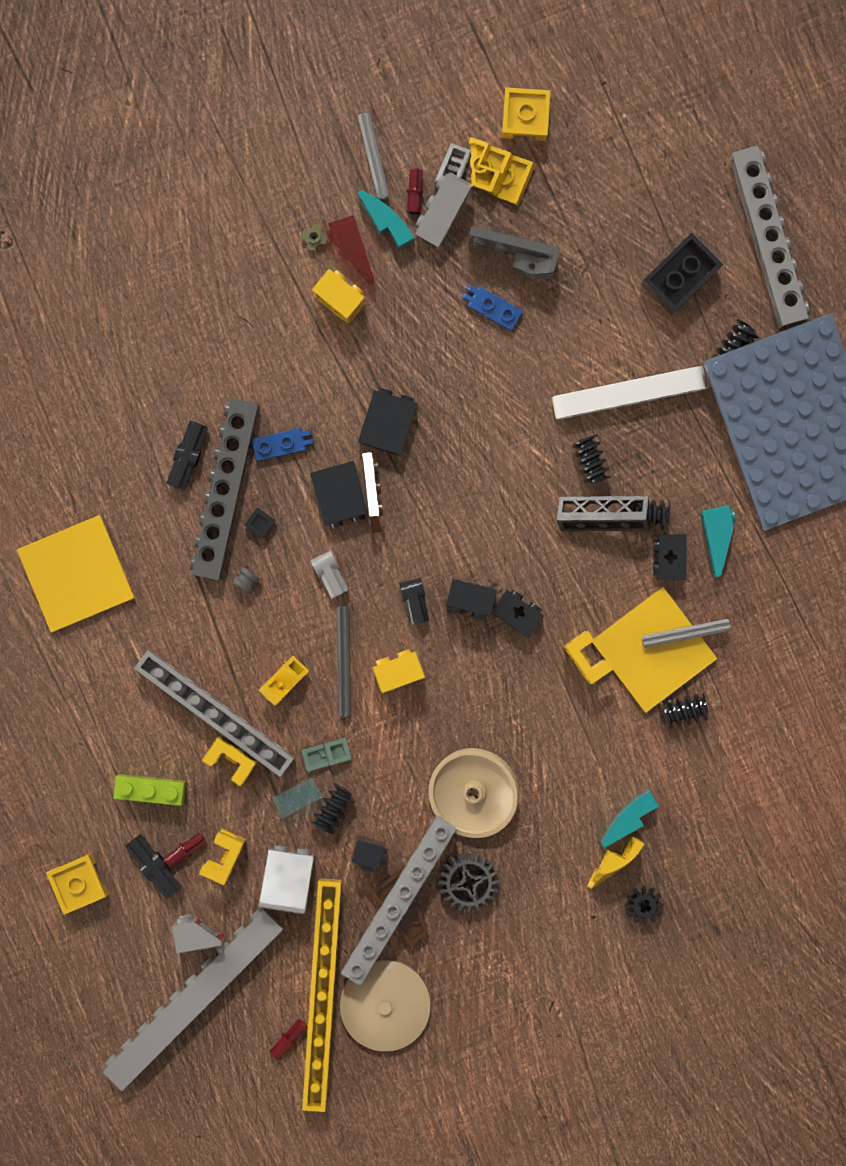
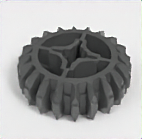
(479, 878)

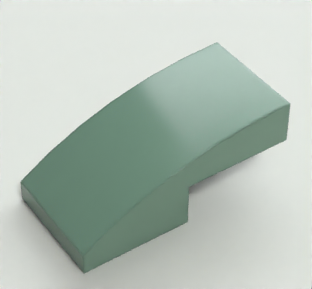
(325, 754)

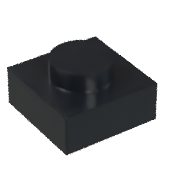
(260, 523)

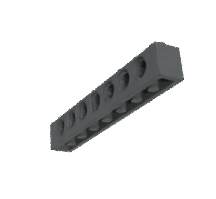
(233, 410)

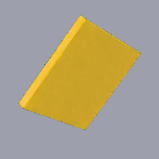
(75, 573)
(656, 670)

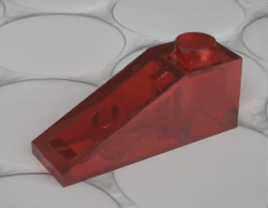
(349, 244)

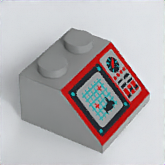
(194, 934)

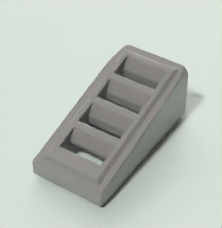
(460, 151)

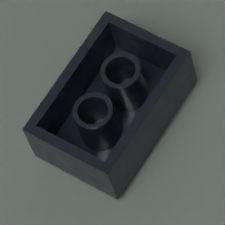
(681, 274)

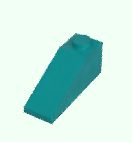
(718, 531)

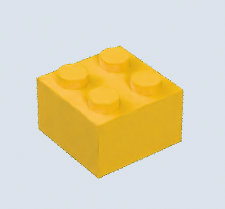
(339, 296)
(398, 671)

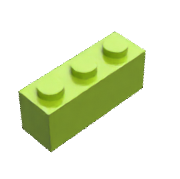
(149, 789)

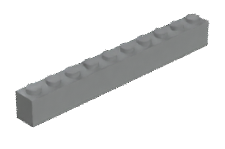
(193, 999)

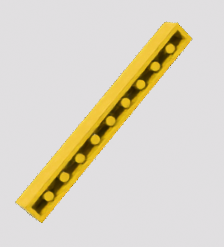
(322, 995)

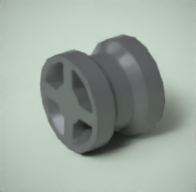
(246, 580)

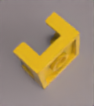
(526, 113)
(583, 662)
(233, 754)
(218, 872)
(77, 884)

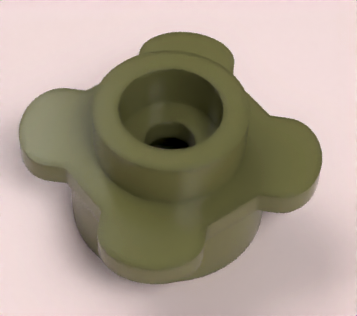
(320, 239)

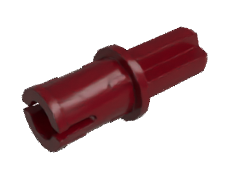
(414, 191)
(185, 850)
(288, 1039)

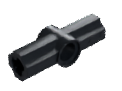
(187, 455)
(153, 866)

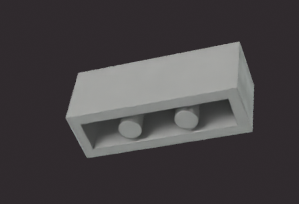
(443, 209)

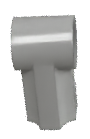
(327, 570)

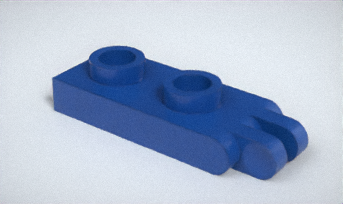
(492, 307)
(281, 444)

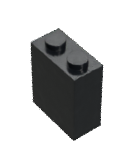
(388, 422)
(339, 494)

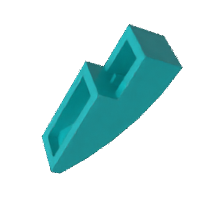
(386, 220)
(629, 818)

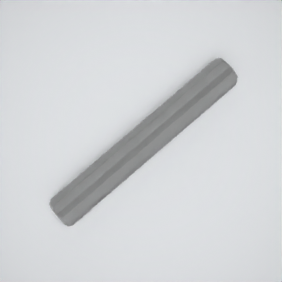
(373, 156)
(686, 633)

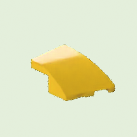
(499, 171)
(614, 862)

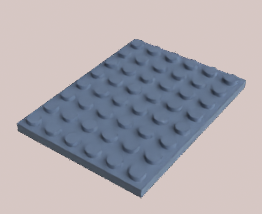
(787, 418)

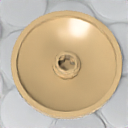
(474, 792)
(387, 1007)

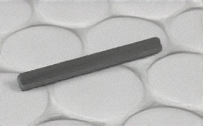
(343, 656)

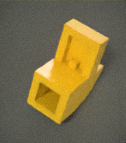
(283, 680)

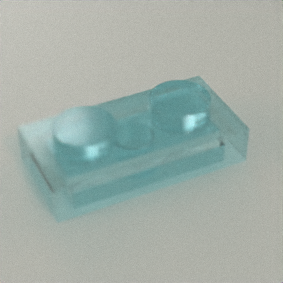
(297, 797)

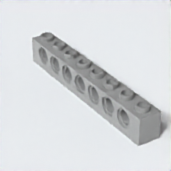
(756, 159)
(214, 712)
(398, 900)

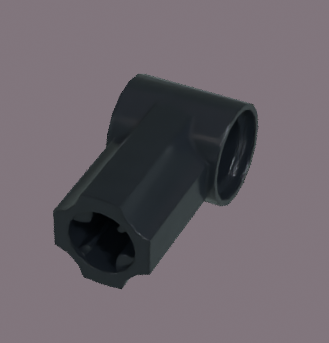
(413, 596)

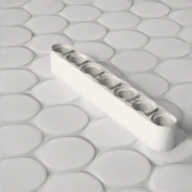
(629, 392)

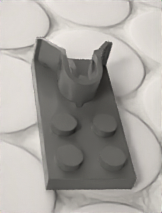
(527, 252)

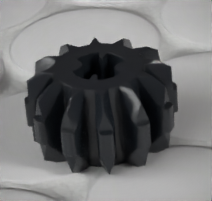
(651, 901)

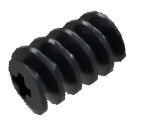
(739, 338)
(591, 460)
(656, 514)
(684, 711)
(333, 809)

